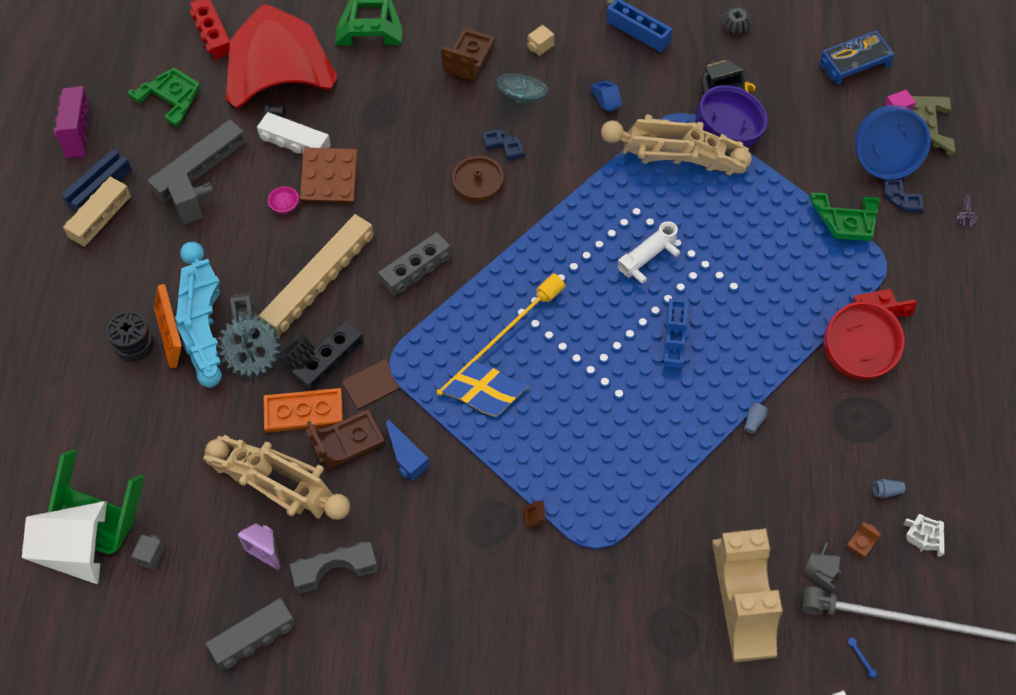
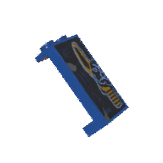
(856, 56)

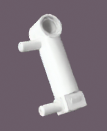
(648, 249)

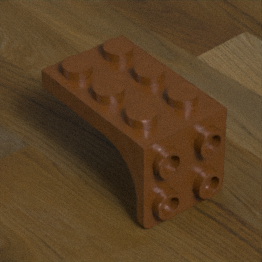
(467, 54)
(345, 439)

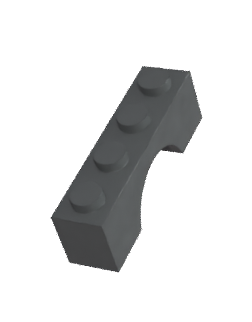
(308, 572)

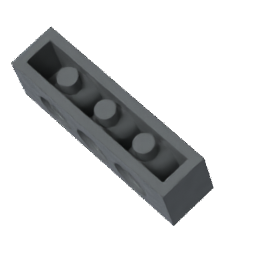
(434, 246)

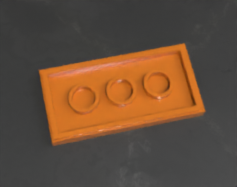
(167, 326)
(295, 409)

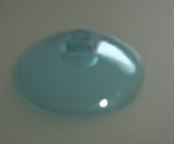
(521, 87)

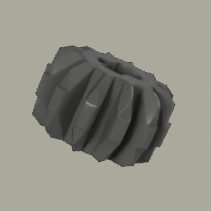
(736, 20)

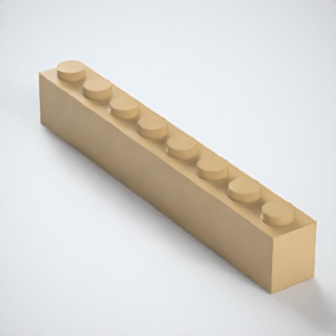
(317, 274)

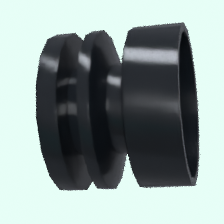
(130, 336)

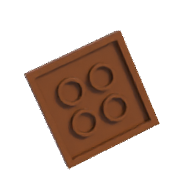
(329, 175)

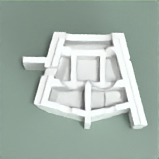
(926, 534)

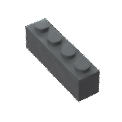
(251, 634)

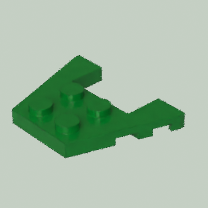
(173, 88)
(847, 223)

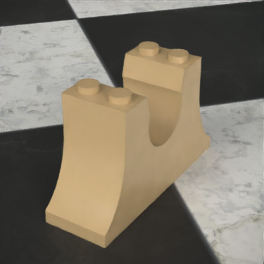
(748, 603)

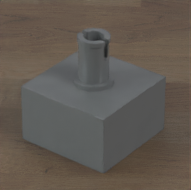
(186, 197)

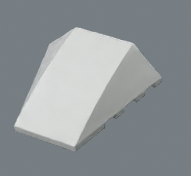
(65, 540)

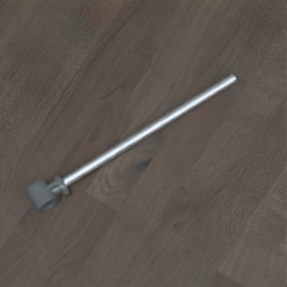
(814, 603)

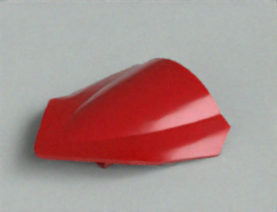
(273, 51)

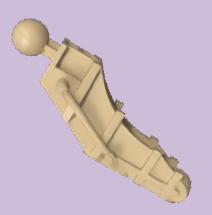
(679, 142)
(253, 466)

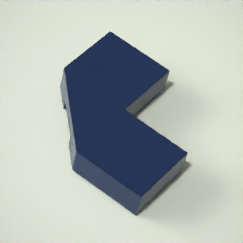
(498, 138)
(906, 202)

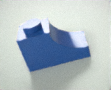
(607, 95)

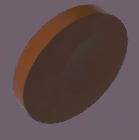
(478, 178)

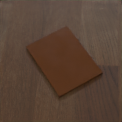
(370, 384)

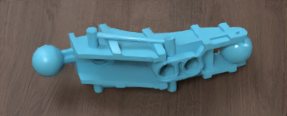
(195, 301)

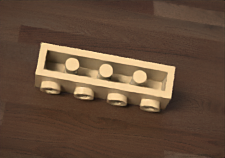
(97, 211)

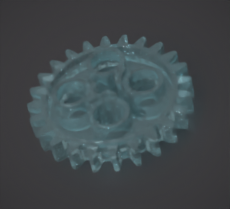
(232, 350)

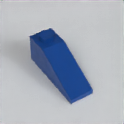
(410, 459)

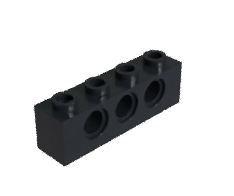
(326, 366)

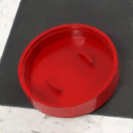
(863, 340)

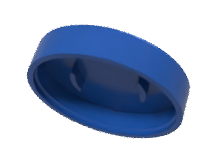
(892, 142)

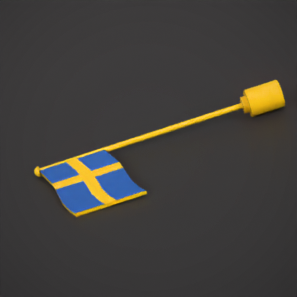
(485, 386)

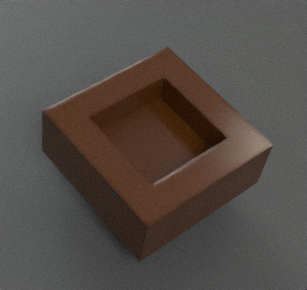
(534, 514)

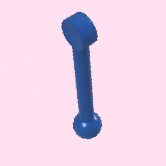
(852, 643)

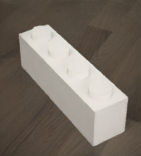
(291, 134)

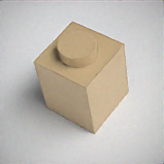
(540, 40)

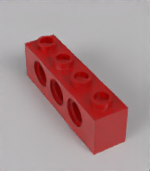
(211, 28)

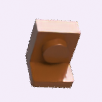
(864, 540)

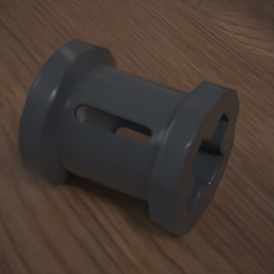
(276, 109)

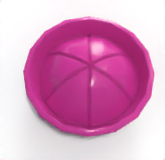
(283, 200)

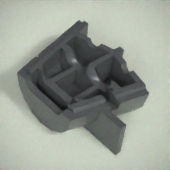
(823, 569)

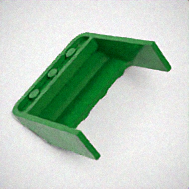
(117, 520)

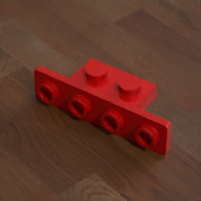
(886, 299)

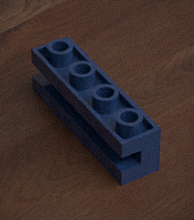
(109, 166)

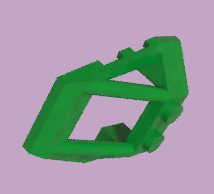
(369, 27)

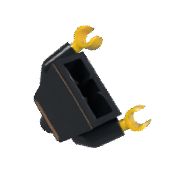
(727, 74)

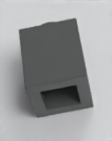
(148, 551)

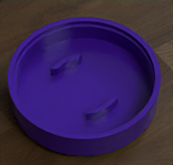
(733, 114)

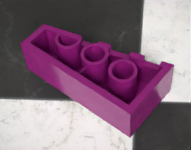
(72, 121)

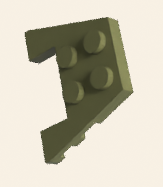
(926, 108)

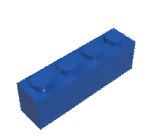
(639, 25)

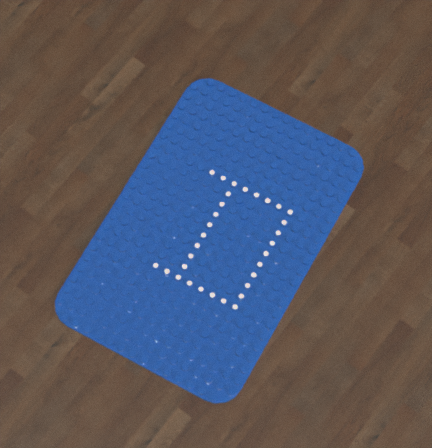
(602, 418)

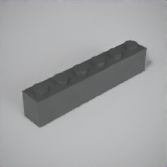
(200, 157)

